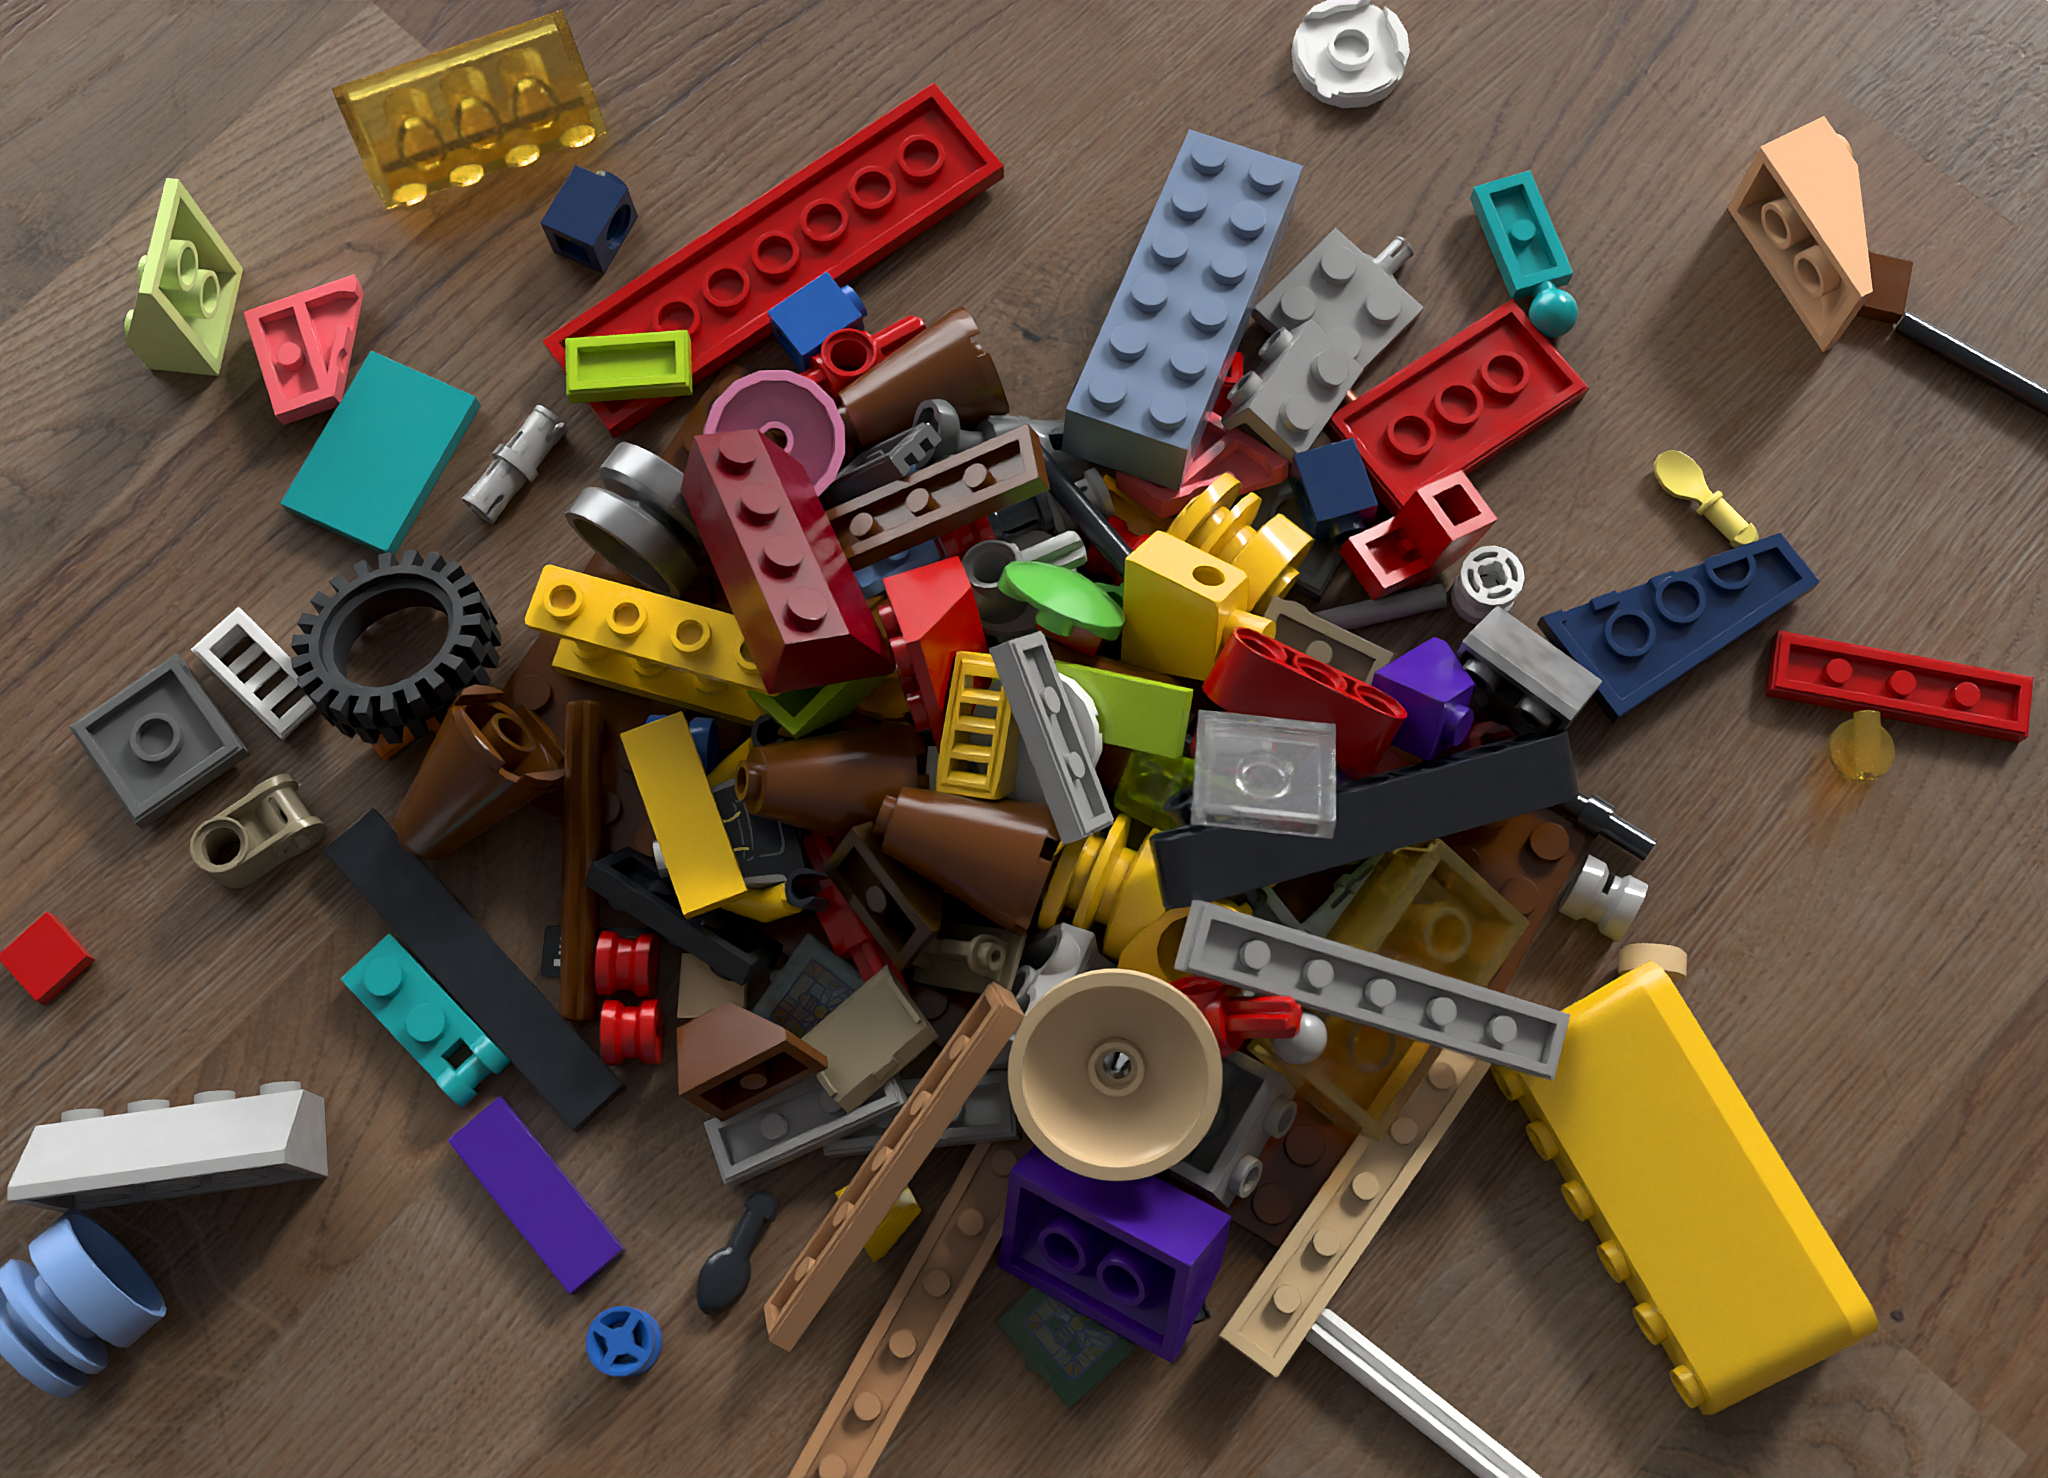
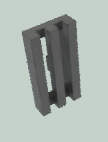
(882, 463)

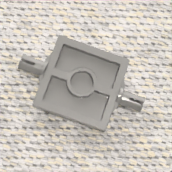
(1346, 296)

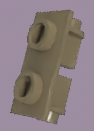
(969, 958)

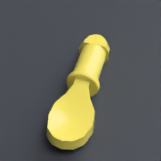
(1685, 480)

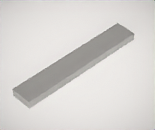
(1371, 990)

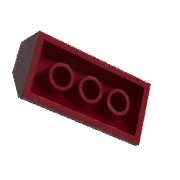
(780, 564)

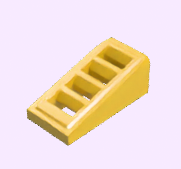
(955, 745)

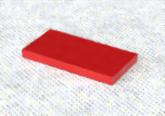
(1457, 405)

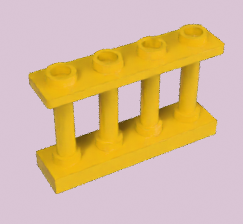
(647, 644)

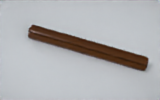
(580, 849)

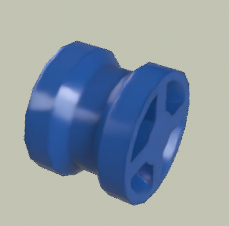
(613, 1336)

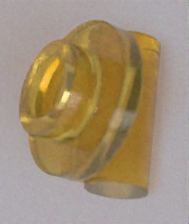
(1861, 747)

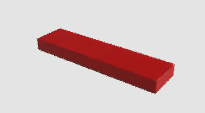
(1900, 686)

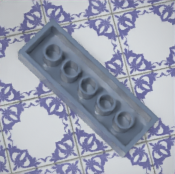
(1181, 310)

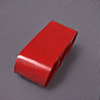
(1277, 681)

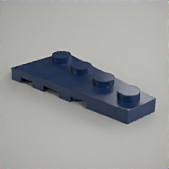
(1677, 620)

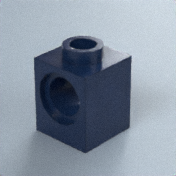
(590, 218)
(1333, 491)

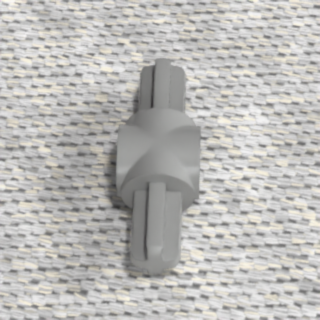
(988, 559)

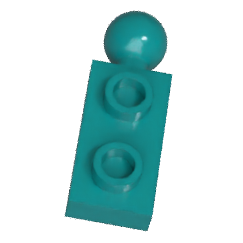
(1527, 250)

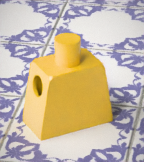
(1182, 607)

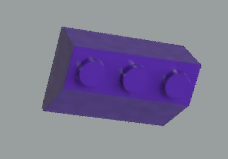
(1114, 1250)

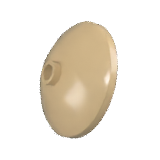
(1107, 1119)

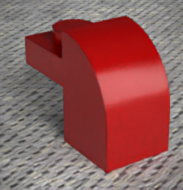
(1422, 538)

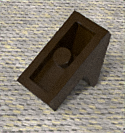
(893, 903)

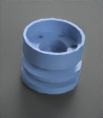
(73, 1300)

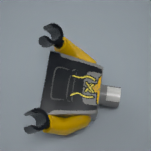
(765, 849)

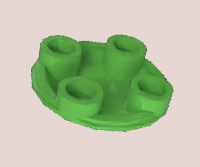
(1062, 599)

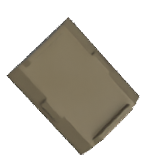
(869, 1039)

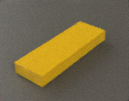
(684, 815)

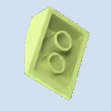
(183, 290)

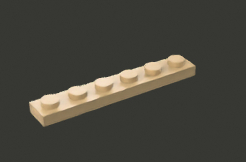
(1346, 1218)

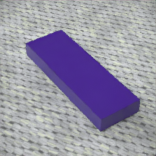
(537, 1195)

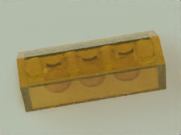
(471, 110)

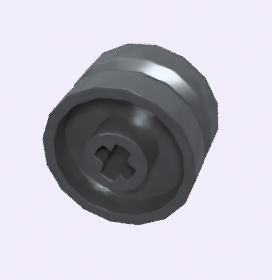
(640, 520)

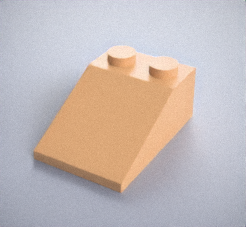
(1809, 226)

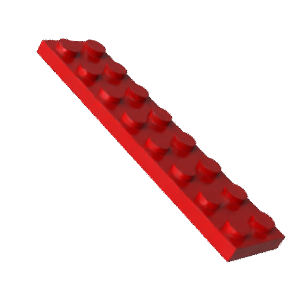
(826, 217)

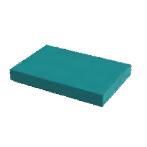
(381, 454)

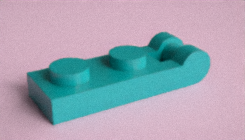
(424, 1018)

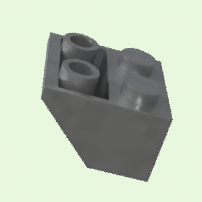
(1523, 676)

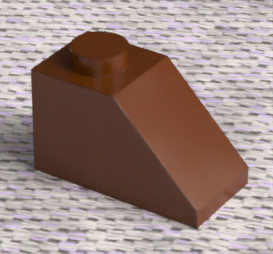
(739, 1060)

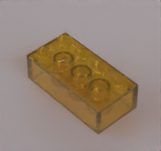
(1424, 912)

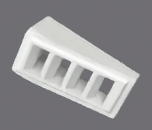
(223, 640)

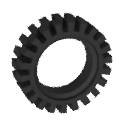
(364, 601)

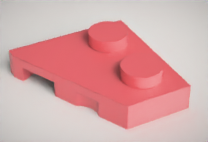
(306, 347)
(1217, 453)

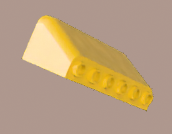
(1688, 1196)

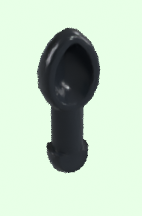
(728, 1269)

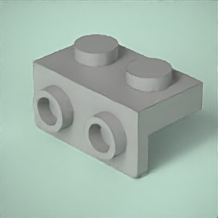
(1293, 388)

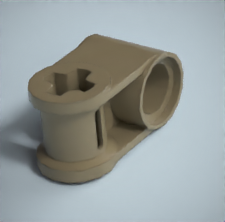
(261, 830)

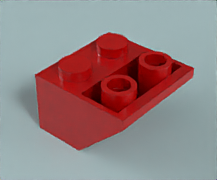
(926, 624)

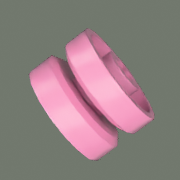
(796, 408)

